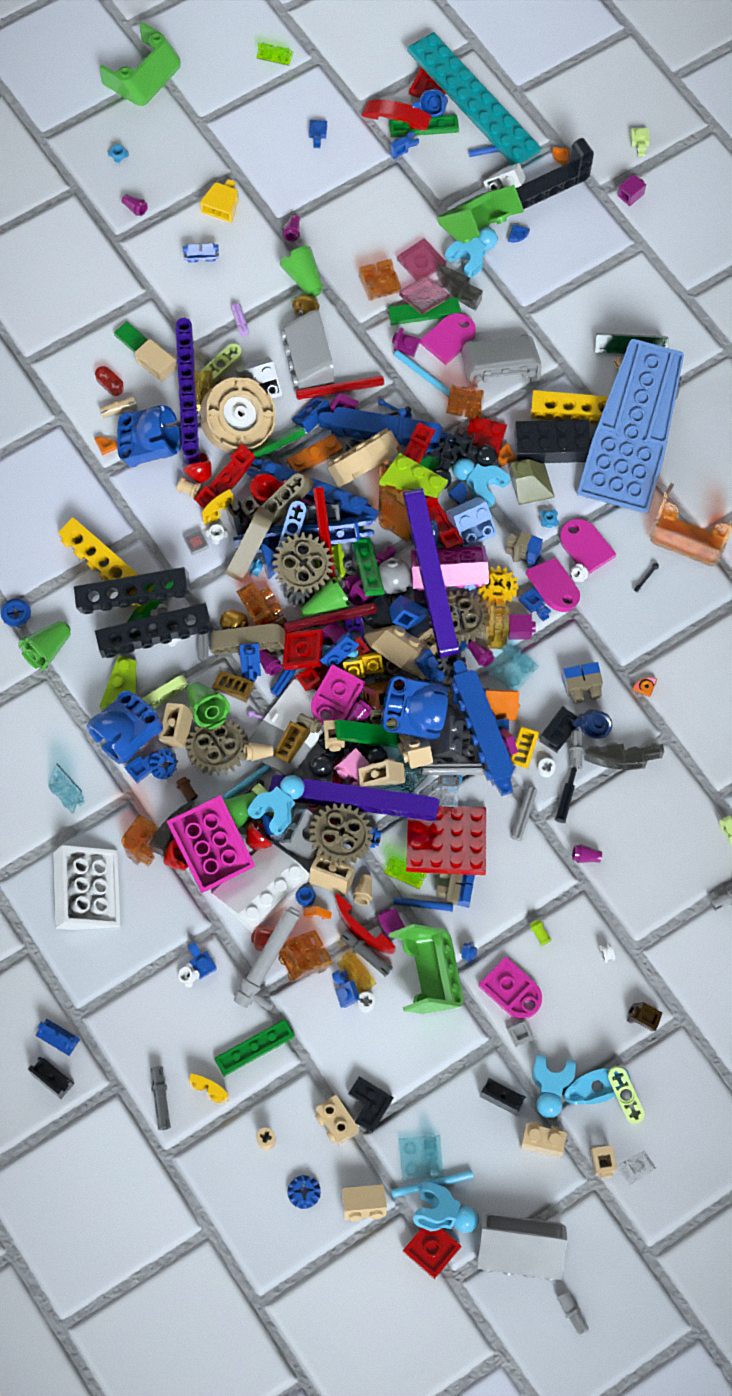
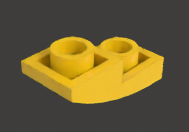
(212, 510)
(364, 664)
(214, 1091)

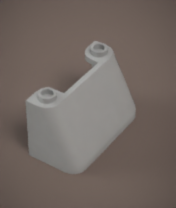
(501, 358)

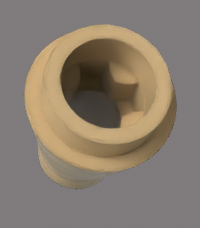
(257, 751)
(363, 891)

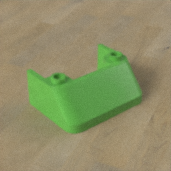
(150, 76)
(474, 214)
(435, 968)

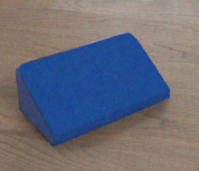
(309, 416)
(267, 559)

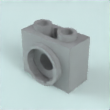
(296, 835)

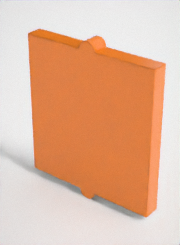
(503, 703)

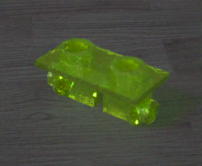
(274, 54)
(397, 869)

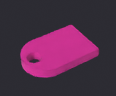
(448, 338)
(586, 546)
(554, 585)
(336, 694)
(511, 988)

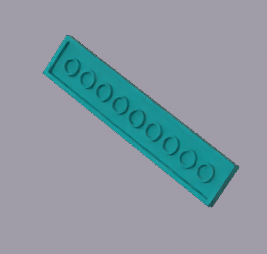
(474, 99)

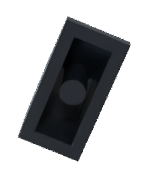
(382, 617)

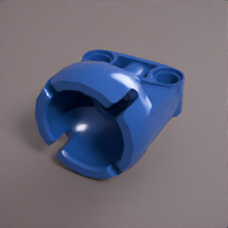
(145, 436)
(416, 708)
(125, 726)

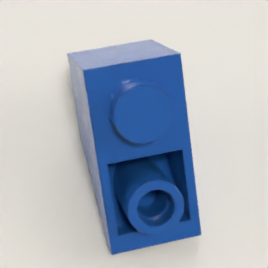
(407, 613)

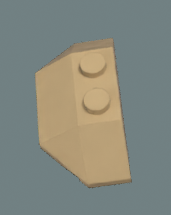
(397, 647)

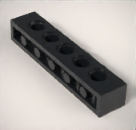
(86, 592)
(145, 625)

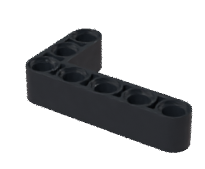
(561, 178)

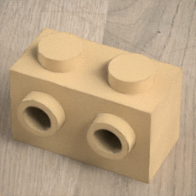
(156, 360)
(176, 725)
(415, 751)
(382, 774)
(331, 875)
(336, 1120)
(544, 1139)
(364, 1202)

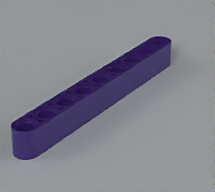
(187, 398)
(431, 572)
(366, 799)

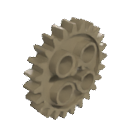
(290, 575)
(469, 611)
(201, 755)
(345, 819)

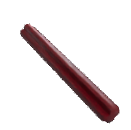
(330, 617)

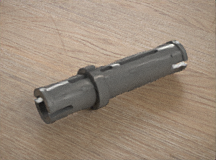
(367, 953)
(159, 1090)

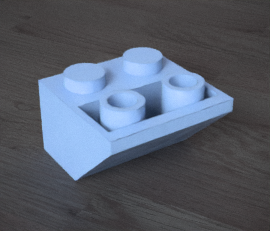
(472, 521)

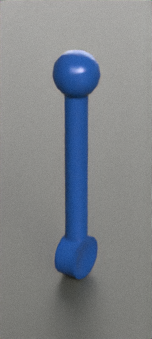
(381, 402)
(402, 412)

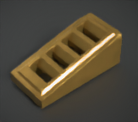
(243, 696)
(296, 745)

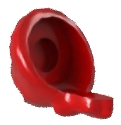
(199, 471)
(264, 486)
(256, 836)
(173, 857)

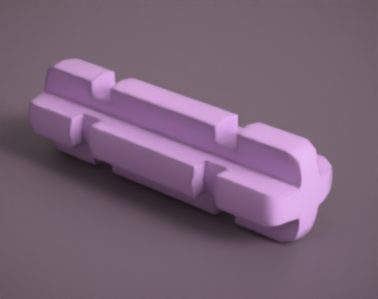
(240, 319)

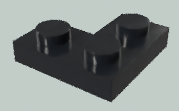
(375, 1102)

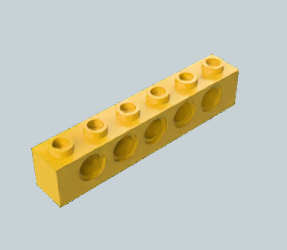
(560, 401)
(74, 530)

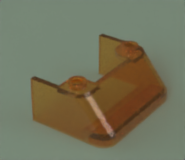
(391, 506)
(686, 538)

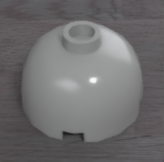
(395, 575)

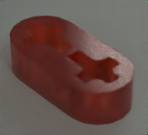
(111, 378)

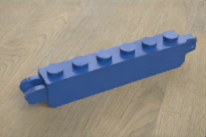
(365, 424)
(351, 504)
(340, 532)
(483, 728)

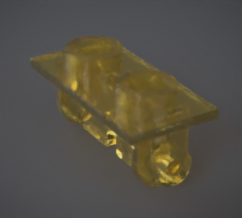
(356, 972)

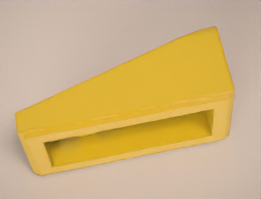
(529, 732)

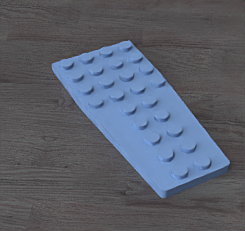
(633, 429)

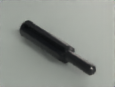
(566, 798)

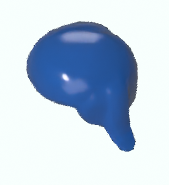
(432, 102)

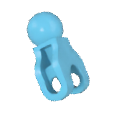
(473, 251)
(480, 477)
(278, 801)
(551, 1085)
(445, 1211)

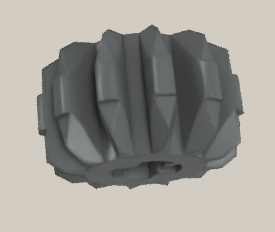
(297, 597)
(447, 669)

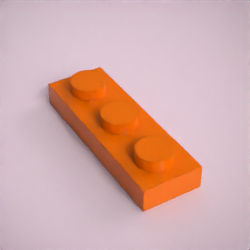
(315, 454)

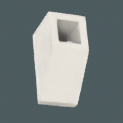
(506, 177)

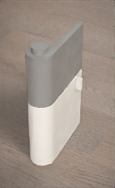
(271, 729)

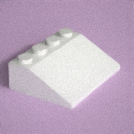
(86, 888)
(262, 889)

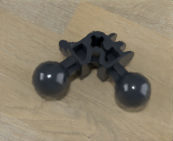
(484, 454)
(322, 764)

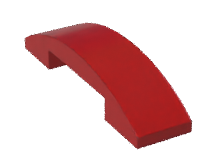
(398, 111)
(419, 442)
(229, 476)
(448, 534)
(312, 678)
(380, 943)

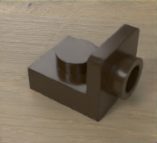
(644, 1015)

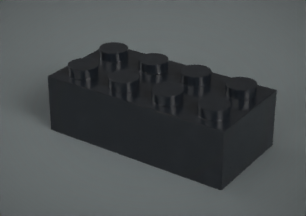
(552, 441)

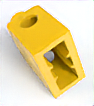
(221, 201)

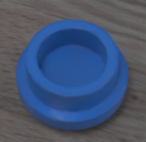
(305, 896)
(469, 951)

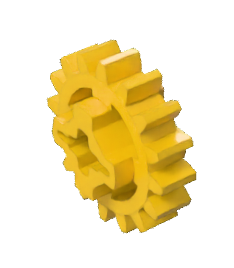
(496, 593)

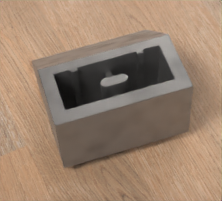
(263, 372)
(454, 742)

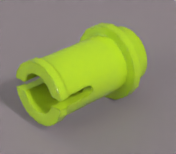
(540, 932)

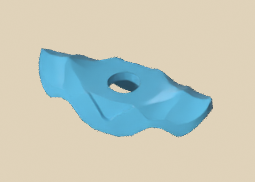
(581, 1091)

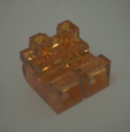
(379, 280)
(465, 398)
(256, 604)
(136, 840)
(303, 957)

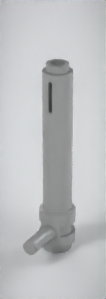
(251, 984)

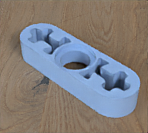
(301, 515)

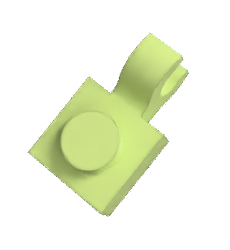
(641, 139)

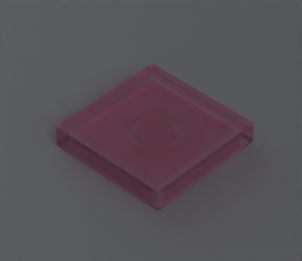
(420, 259)
(424, 294)

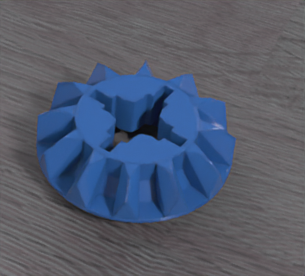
(23, 610)
(158, 759)
(311, 1197)

